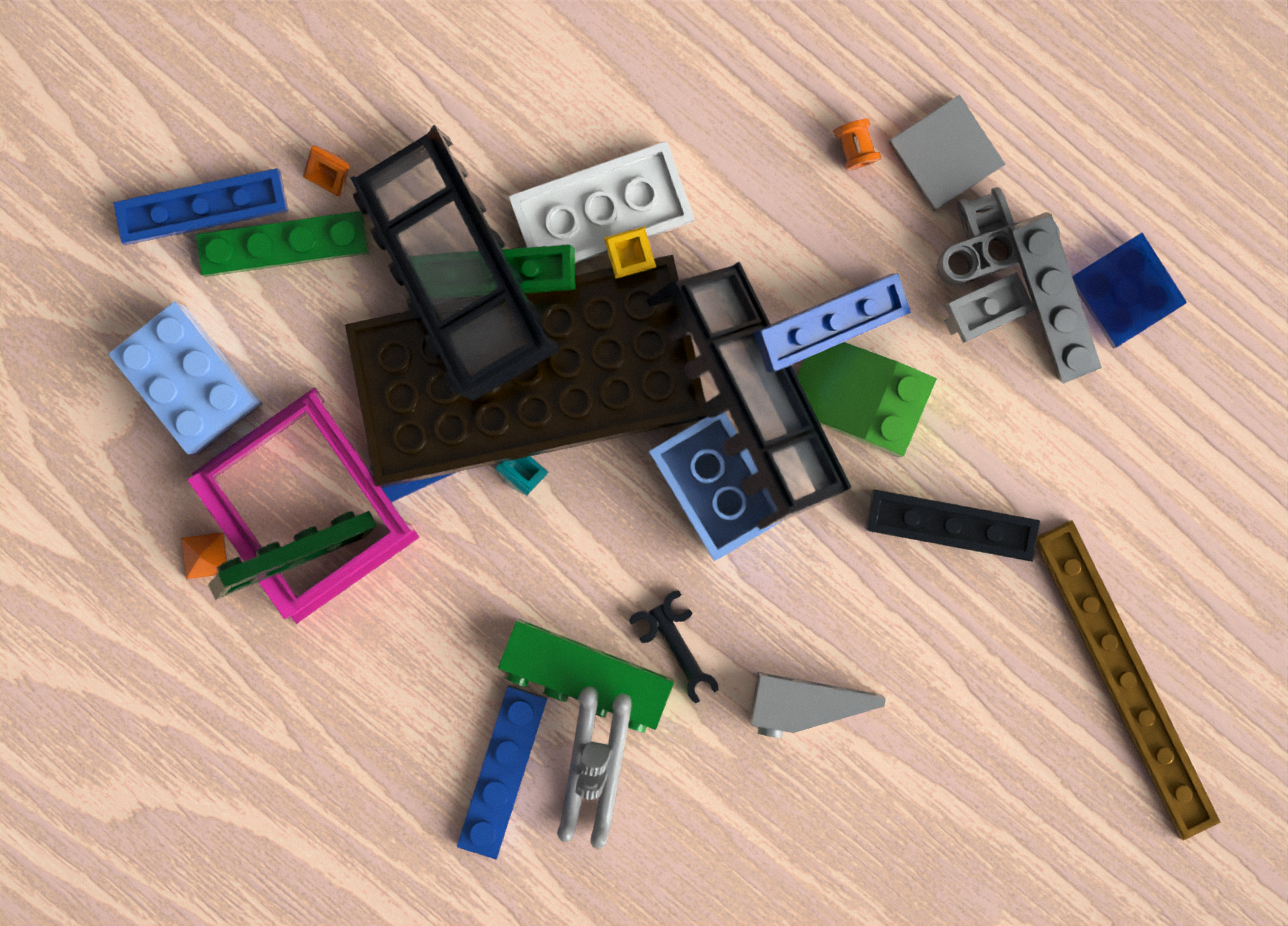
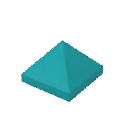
(522, 474)

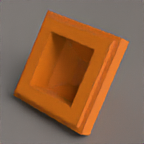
(326, 170)
(203, 554)

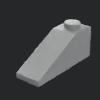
(800, 704)

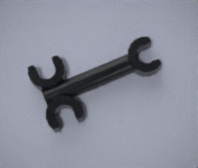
(662, 619)

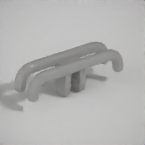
(595, 767)

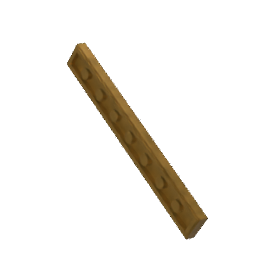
(1126, 680)

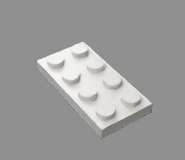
(605, 202)

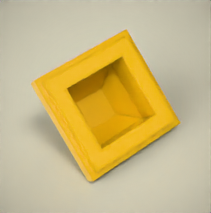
(629, 252)

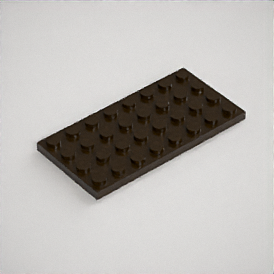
(605, 383)

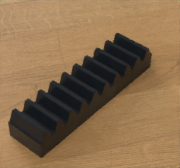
(952, 525)

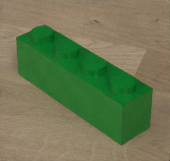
(570, 666)

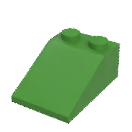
(866, 396)

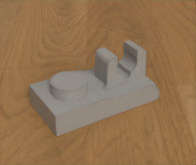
(988, 308)

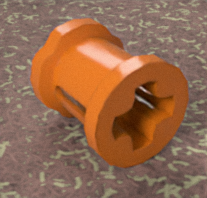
(846, 134)

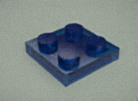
(1128, 290)

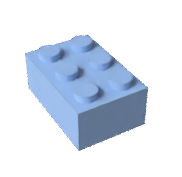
(185, 378)
(711, 485)

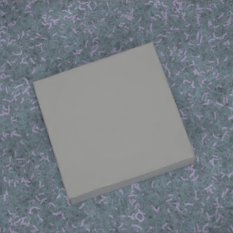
(946, 153)

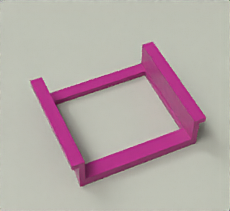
(246, 543)

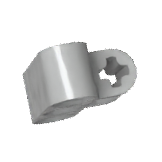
(980, 231)

